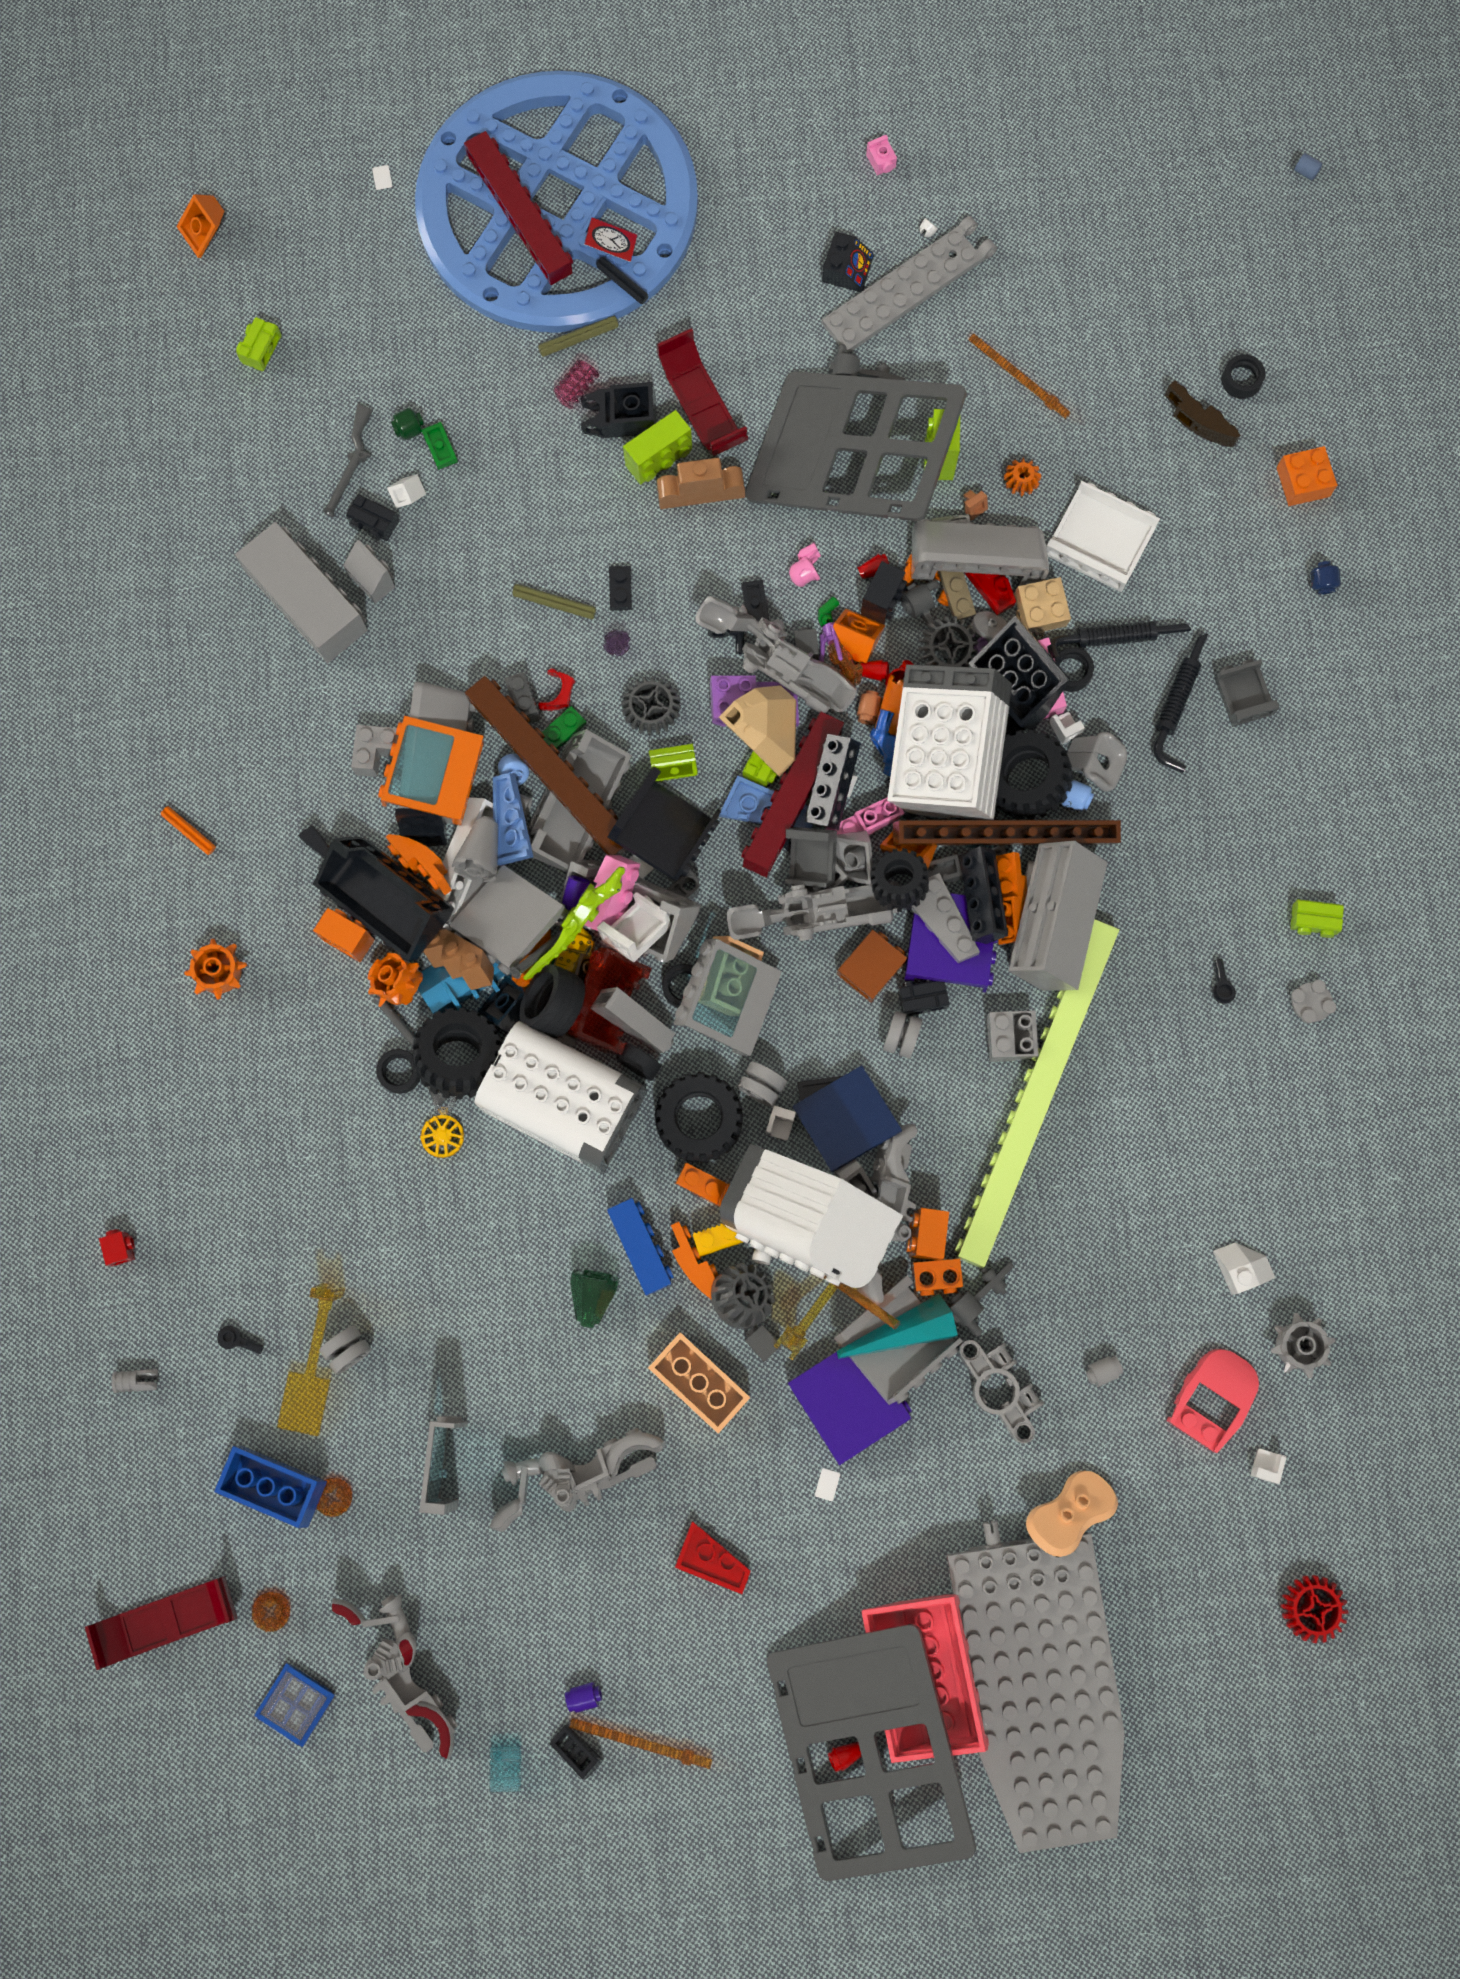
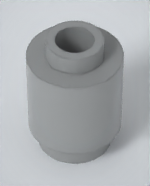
(1104, 1371)

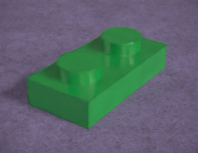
(439, 446)
(564, 727)

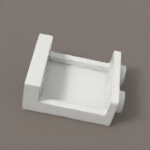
(636, 928)

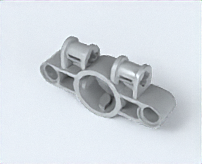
(1012, 1413)

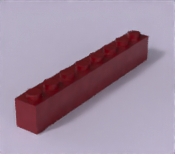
(518, 207)
(791, 797)

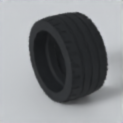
(552, 1001)

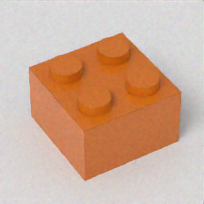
(1306, 476)
(343, 934)
(928, 1234)

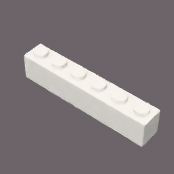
(475, 809)

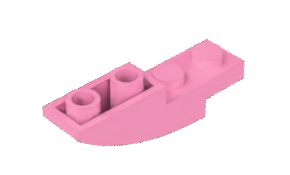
(871, 818)

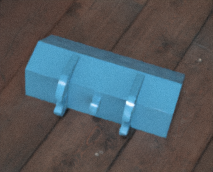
(444, 992)

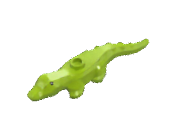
(578, 916)

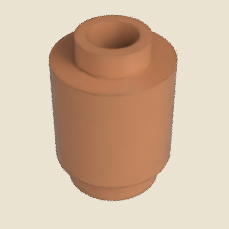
(869, 707)

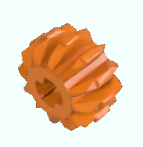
(1026, 484)

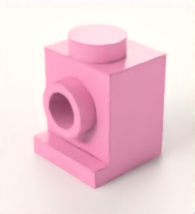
(881, 155)

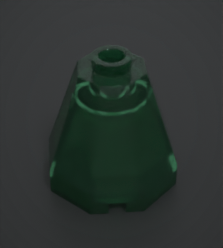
(592, 1295)

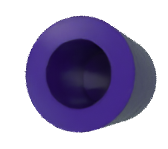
(574, 889)

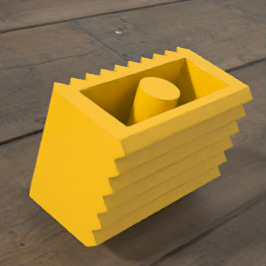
(714, 1239)

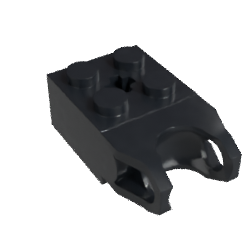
(622, 410)

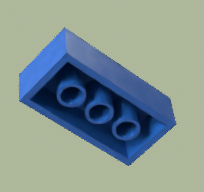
(270, 1486)

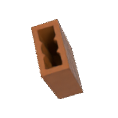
(872, 965)

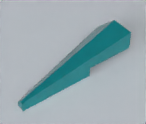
(920, 1325)

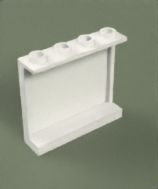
(1102, 536)

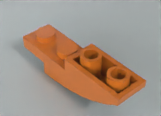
(419, 859)
(1013, 893)
(702, 1184)
(701, 1274)

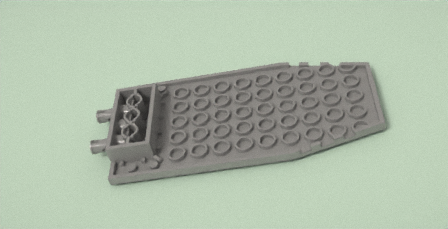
(1043, 1688)

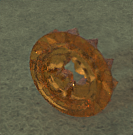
(343, 1493)
(281, 1611)

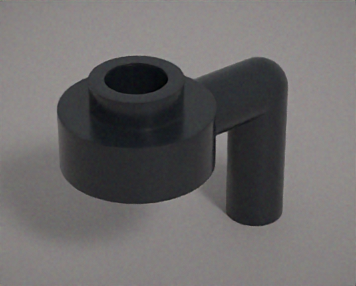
(739, 638)

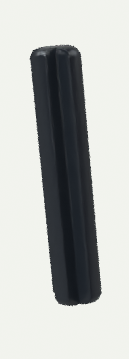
(622, 280)

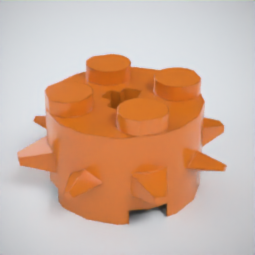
(204, 963)
(394, 979)

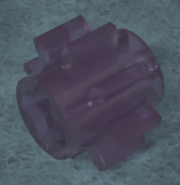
(617, 642)

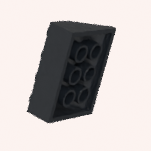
(1031, 670)

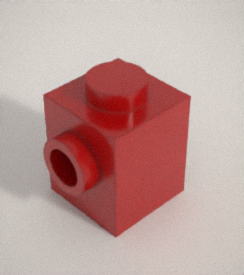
(117, 1247)

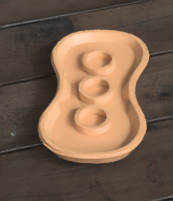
(1063, 1521)

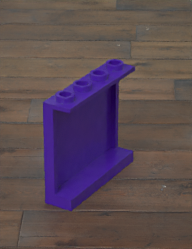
(933, 962)
(846, 1407)

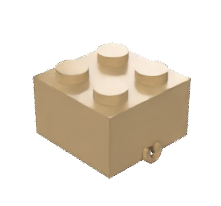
(1042, 605)

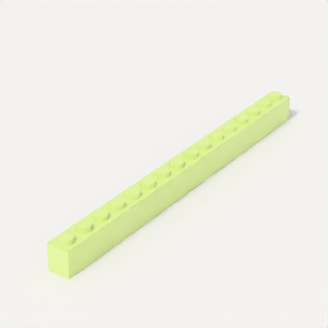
(1033, 1103)

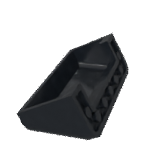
(382, 895)

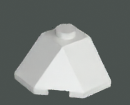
(1243, 1267)

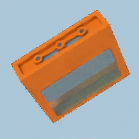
(432, 768)

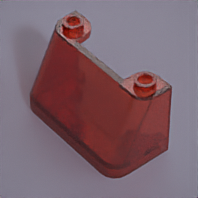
(606, 971)

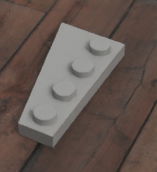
(945, 921)

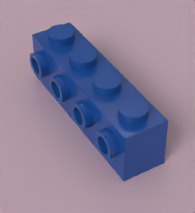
(640, 1247)

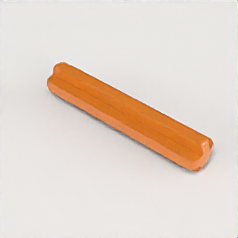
(188, 830)

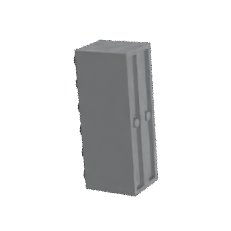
(302, 591)
(1058, 916)

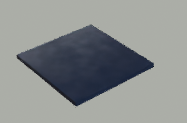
(847, 1118)

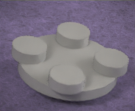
(987, 624)
(1312, 1002)

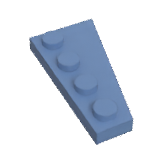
(749, 800)
(509, 815)

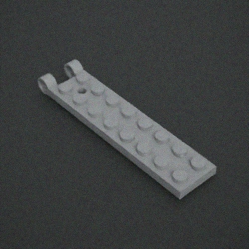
(907, 286)

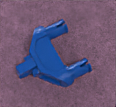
(883, 740)

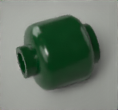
(407, 424)

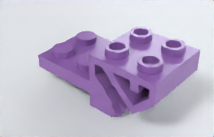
(727, 689)

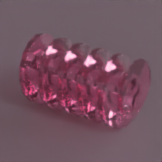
(574, 382)

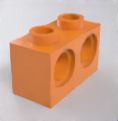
(936, 1270)

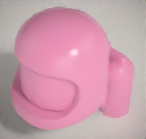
(803, 570)

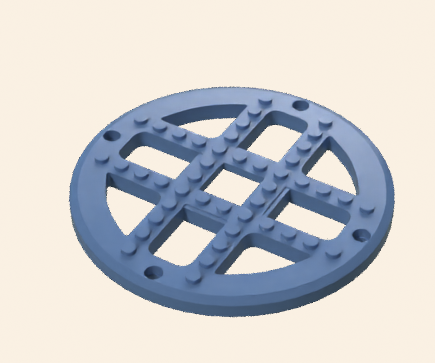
(583, 96)

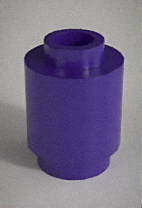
(583, 1697)

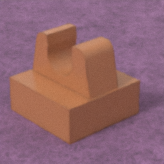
(975, 503)

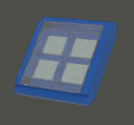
(294, 1705)

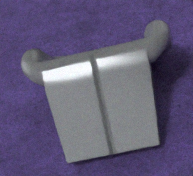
(1084, 754)

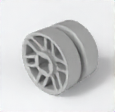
(902, 1034)
(761, 1084)
(345, 1349)

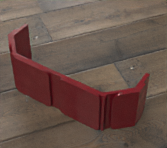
(698, 394)
(160, 1622)

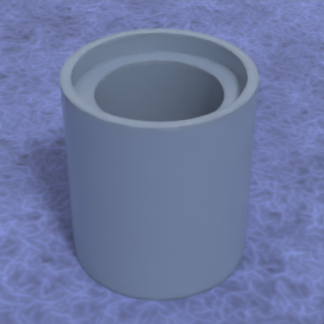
(1308, 166)

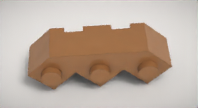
(460, 959)

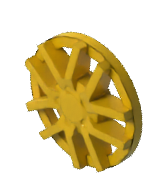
(442, 1136)

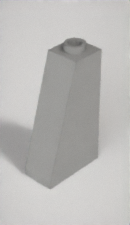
(633, 1019)

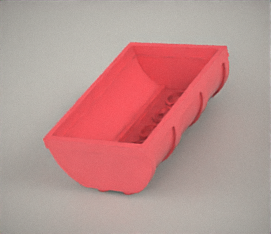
(951, 1670)

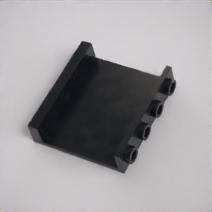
(663, 828)

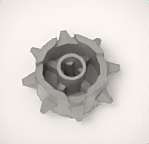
(1315, 1342)

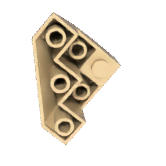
(765, 724)

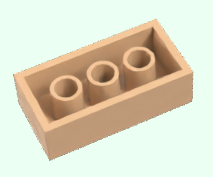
(699, 1382)

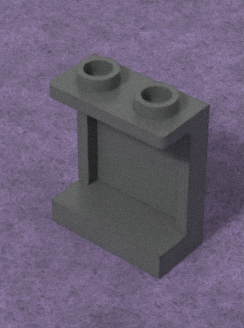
(1245, 692)
(812, 857)

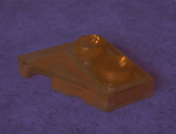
(849, 670)

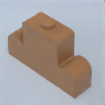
(700, 483)

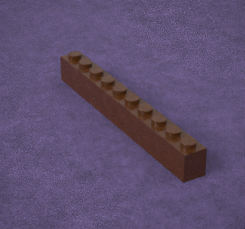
(544, 762)
(1006, 832)

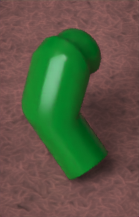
(825, 611)

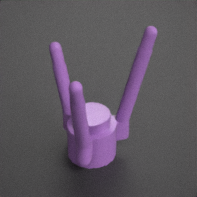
(829, 636)

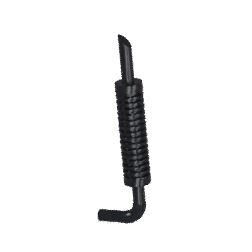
(1114, 634)
(1176, 702)

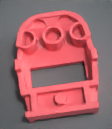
(1229, 1378)

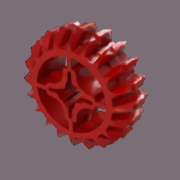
(1318, 1618)

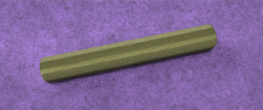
(578, 336)
(554, 601)

